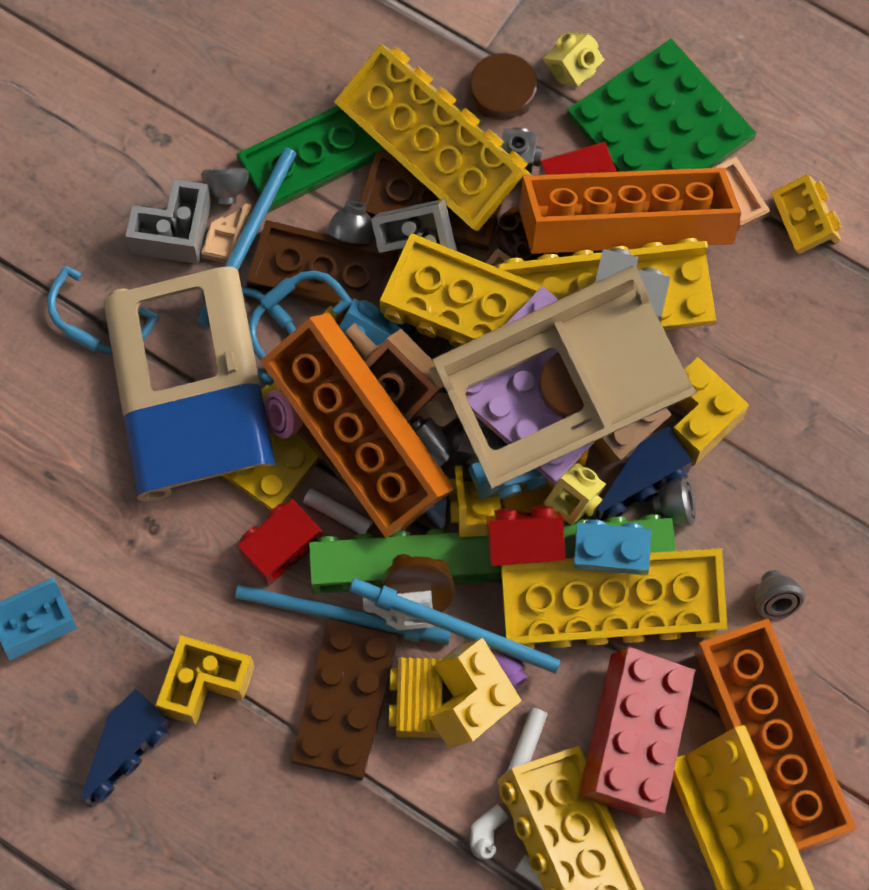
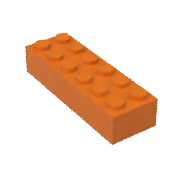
(627, 209)
(357, 424)
(758, 690)

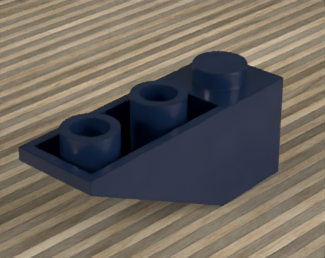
(647, 470)
(126, 736)

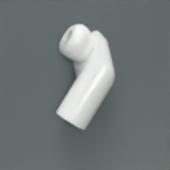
(483, 832)

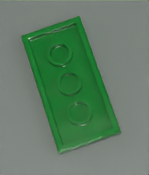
(325, 151)

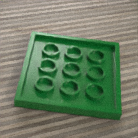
(662, 116)

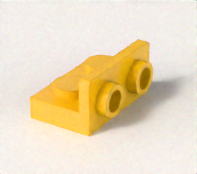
(806, 213)
(468, 508)

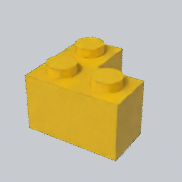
(711, 411)
(200, 669)
(478, 691)

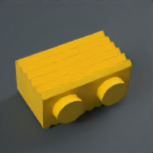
(417, 697)

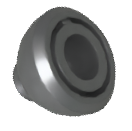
(225, 183)
(351, 224)
(676, 502)
(778, 596)

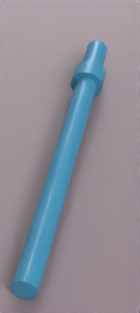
(255, 219)
(387, 599)
(338, 614)

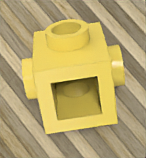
(573, 58)
(576, 493)

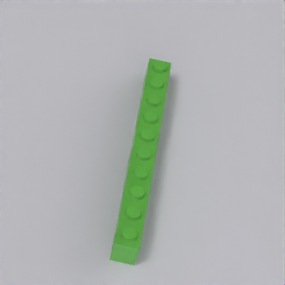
(367, 558)

